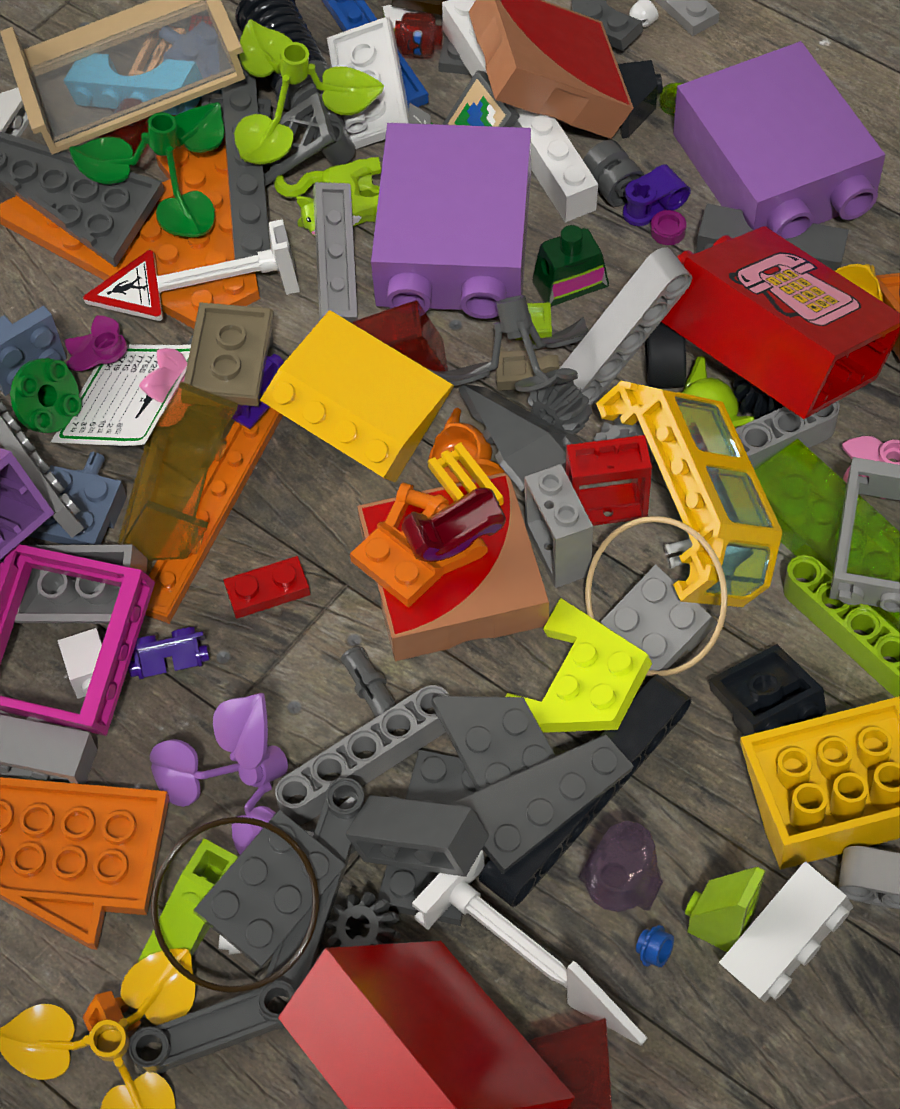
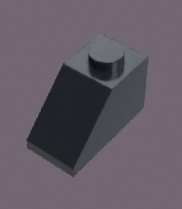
(642, 89)

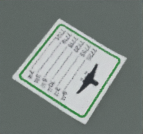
(113, 403)

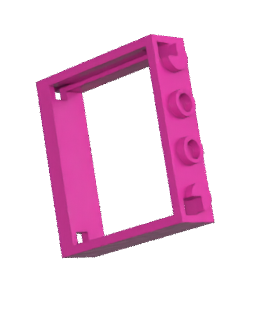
(117, 644)

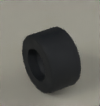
(665, 358)

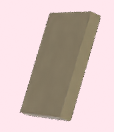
(230, 351)

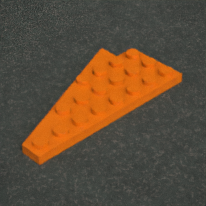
(78, 852)

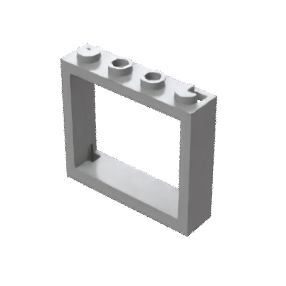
(853, 588)

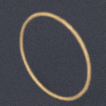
(705, 544)

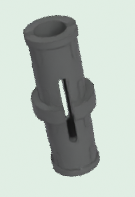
(368, 682)

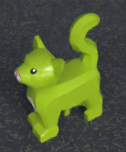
(363, 192)

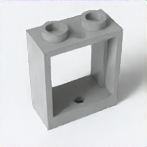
(558, 519)

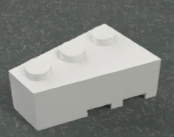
(787, 933)

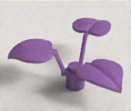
(240, 729)

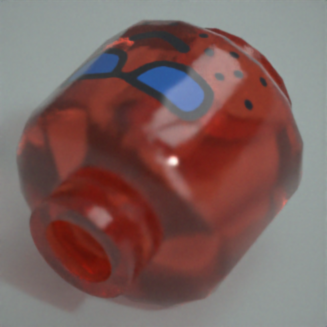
(418, 34)

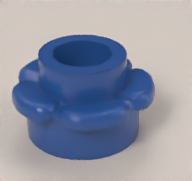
(655, 946)

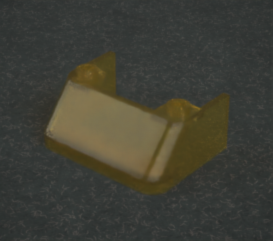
(173, 475)

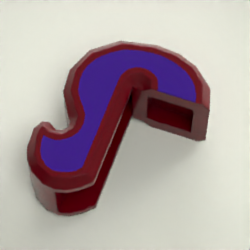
(454, 527)

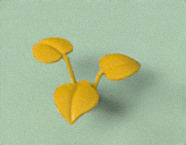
(41, 1036)

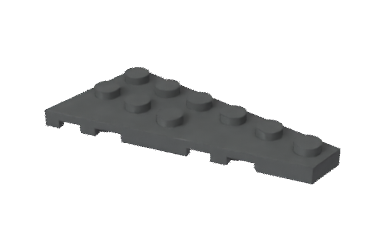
(92, 212)

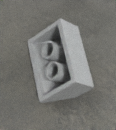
(70, 599)

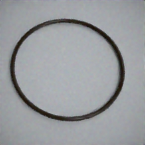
(314, 916)

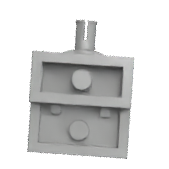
(658, 621)

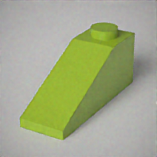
(725, 907)

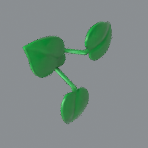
(200, 131)

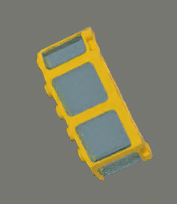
(710, 487)

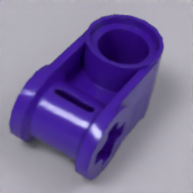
(654, 193)

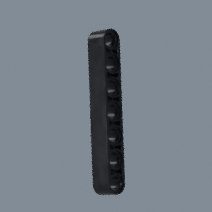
(643, 728)

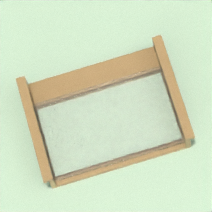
(124, 68)

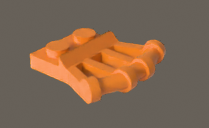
(388, 556)

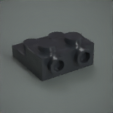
(768, 692)

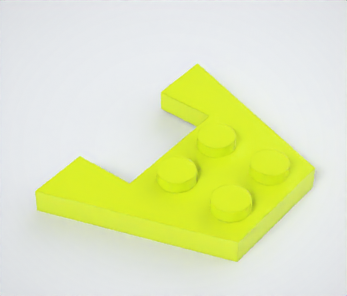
(595, 678)

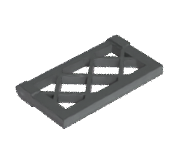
(292, 119)

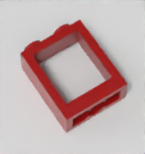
(610, 462)

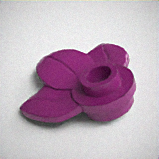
(101, 346)

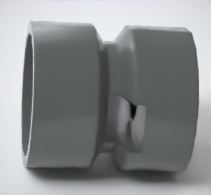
(612, 170)

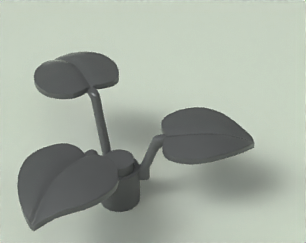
(517, 323)

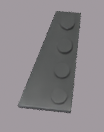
(542, 799)

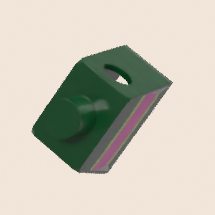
(569, 266)

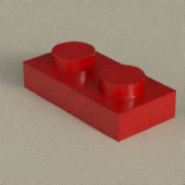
(266, 587)

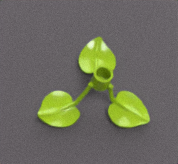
(267, 50)

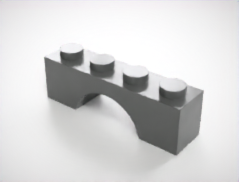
(820, 241)

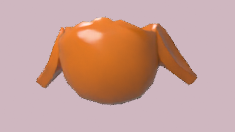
(471, 439)

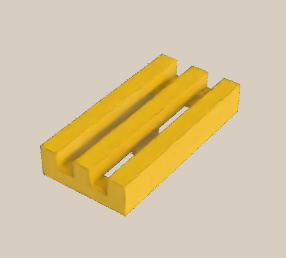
(450, 459)

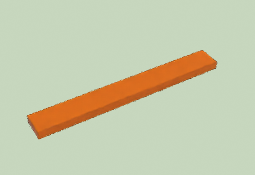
(220, 492)

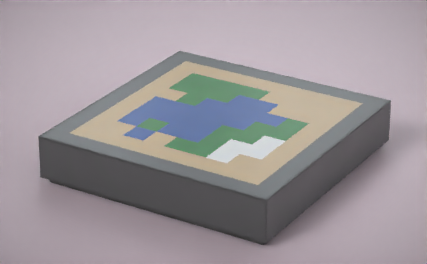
(479, 106)

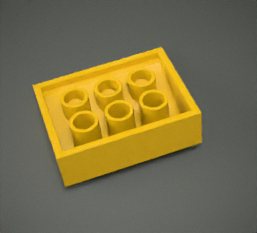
(358, 395)
(828, 782)

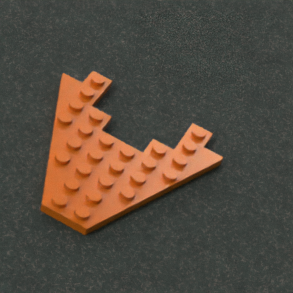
(172, 253)

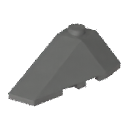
(523, 439)

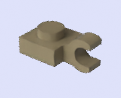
(517, 366)

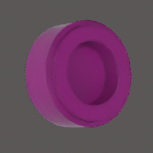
(668, 227)

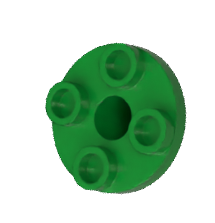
(45, 395)

